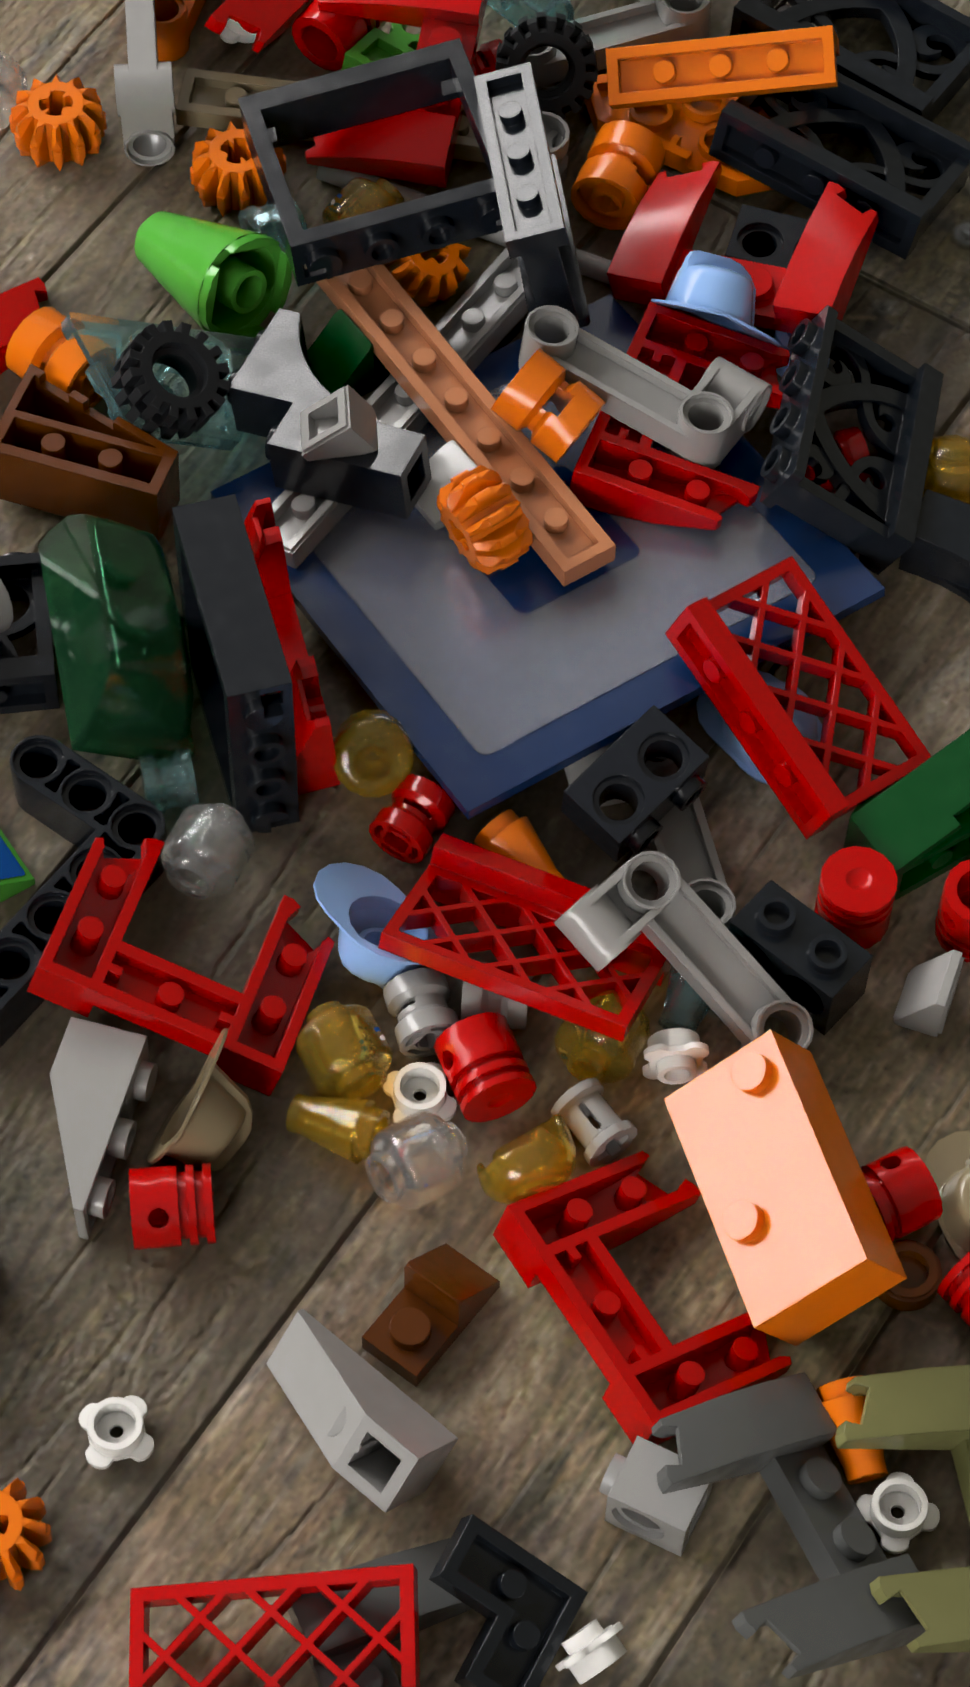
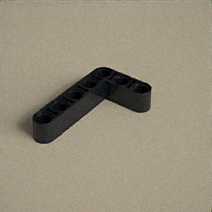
(57, 804)

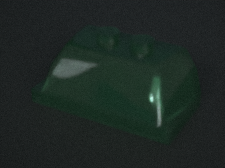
(117, 639)

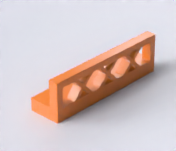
(722, 67)

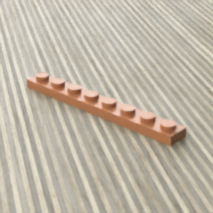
(461, 411)

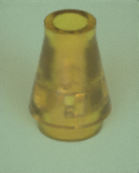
(338, 1123)

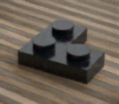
(519, 1595)

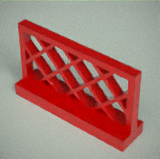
(764, 714)
(527, 902)
(290, 1589)

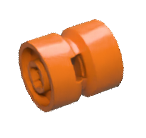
(617, 173)
(43, 344)
(532, 389)

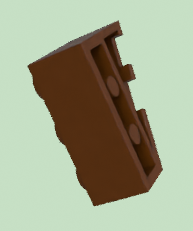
(78, 461)

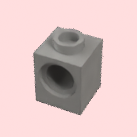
(638, 1503)

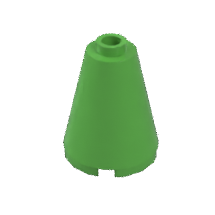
(215, 270)

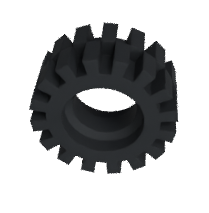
(568, 39)
(190, 360)

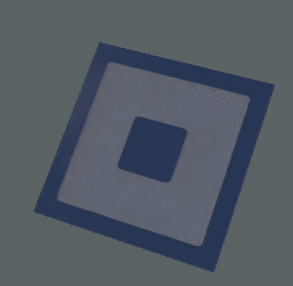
(511, 666)

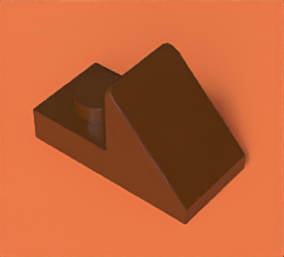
(429, 1313)

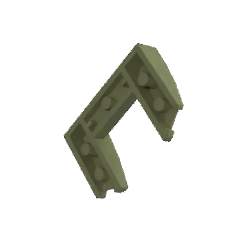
(921, 1412)

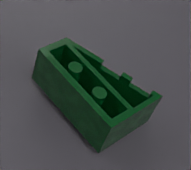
(920, 819)

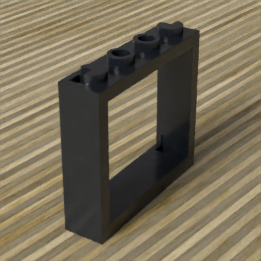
(353, 99)
(236, 662)

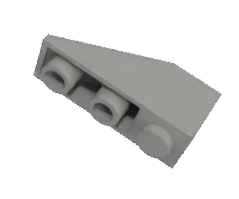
(95, 1094)
(358, 1416)

